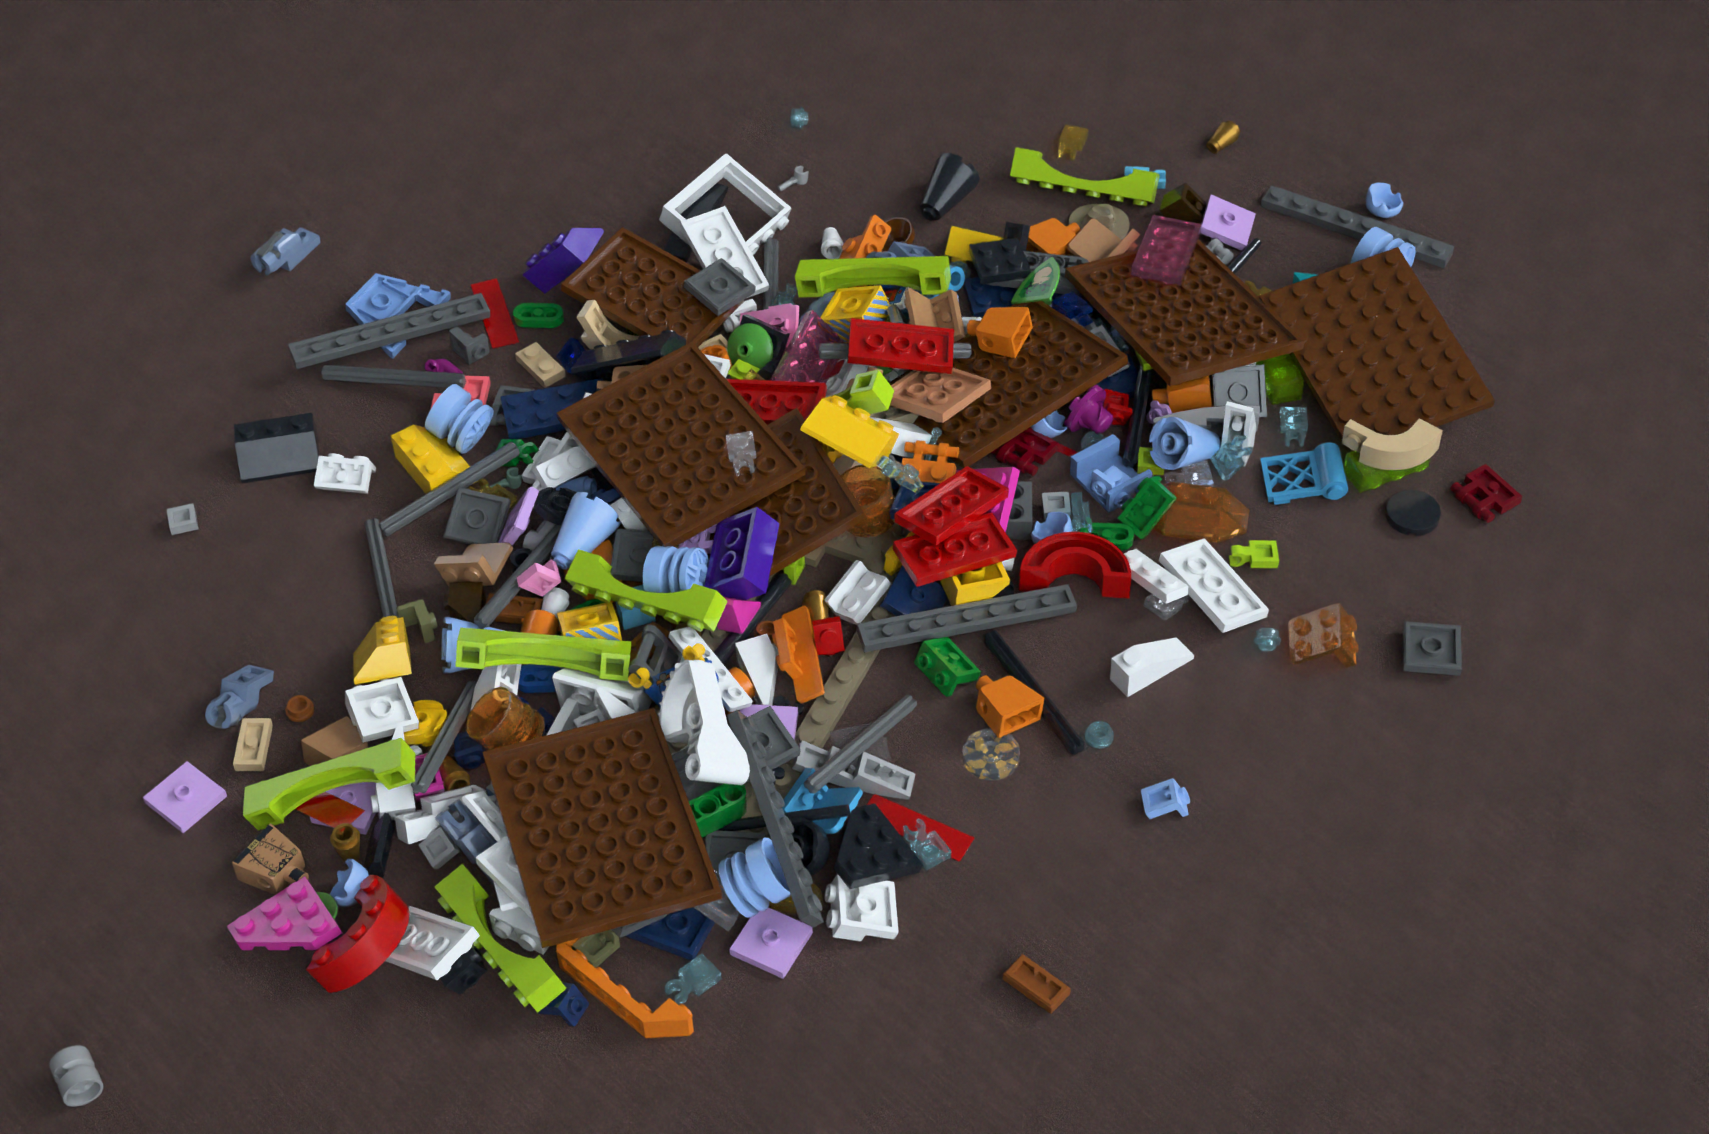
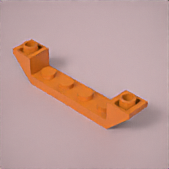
(666, 1021)

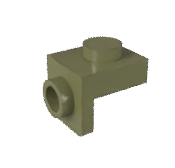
(416, 613)
(598, 946)

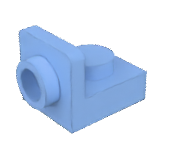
(1107, 480)
(1165, 798)

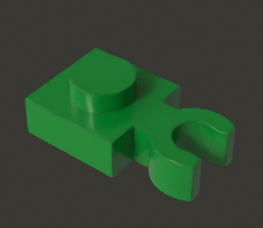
(524, 450)

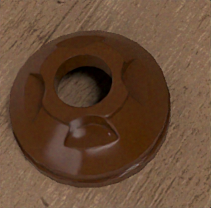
(900, 231)

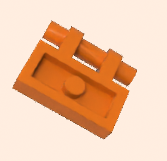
(928, 470)

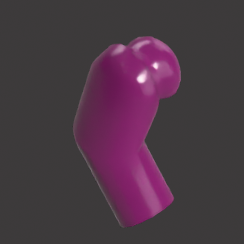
(441, 365)

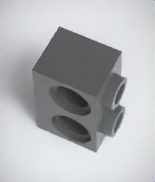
(1020, 517)

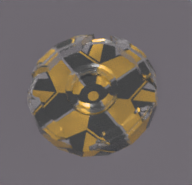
(990, 756)

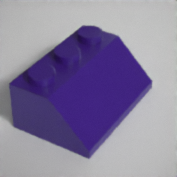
(561, 257)
(742, 555)

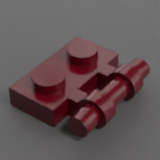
(1033, 447)
(1491, 488)

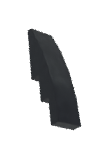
(707, 202)

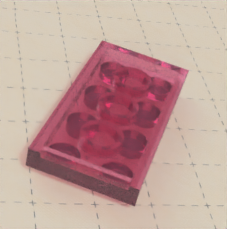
(1166, 250)
(801, 357)

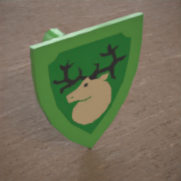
(1039, 284)

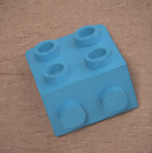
(801, 799)

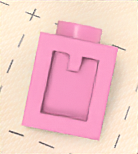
(540, 578)

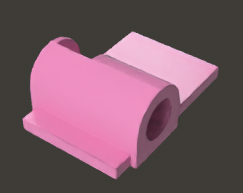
(779, 315)

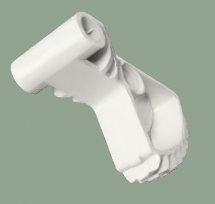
(696, 716)

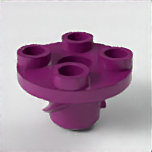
(1089, 412)

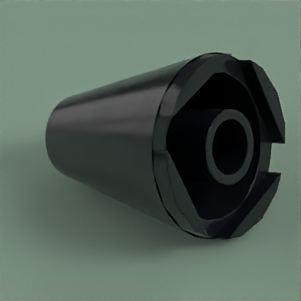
(947, 185)

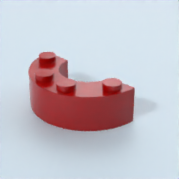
(1076, 554)
(366, 942)

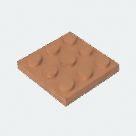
(938, 394)

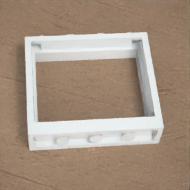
(744, 182)

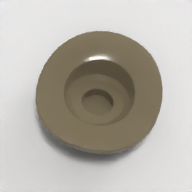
(1108, 215)

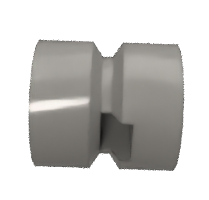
(76, 1075)

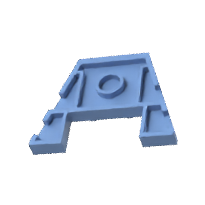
(389, 297)

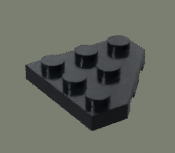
(873, 850)

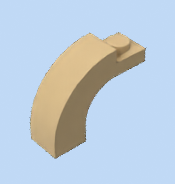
(597, 327)
(1393, 451)

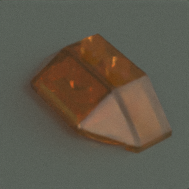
(1203, 514)

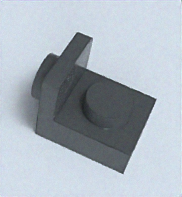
(468, 348)

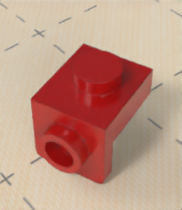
(1117, 405)
(828, 636)

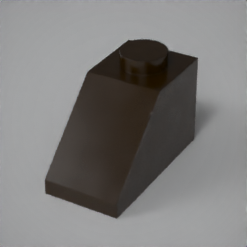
(1183, 204)
(465, 600)

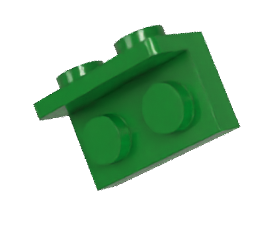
(1147, 506)
(945, 664)

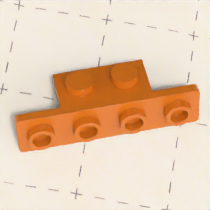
(870, 241)
(798, 653)

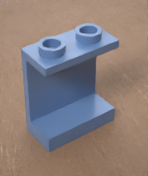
(1101, 457)

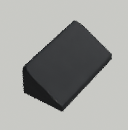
(379, 846)

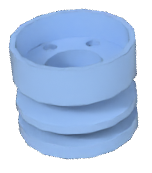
(1379, 241)
(458, 418)
(674, 569)
(754, 878)

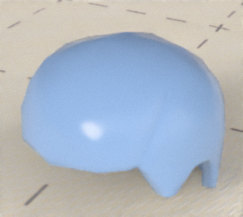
(1382, 201)
(1050, 425)
(1055, 523)
(348, 883)

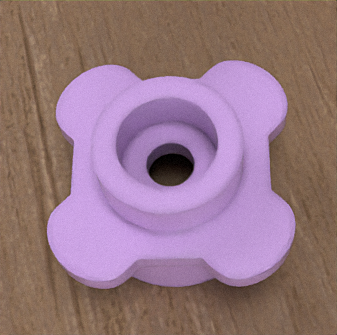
(1157, 410)

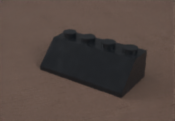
(646, 349)

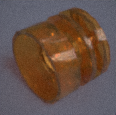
(874, 496)
(503, 720)

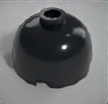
(812, 842)

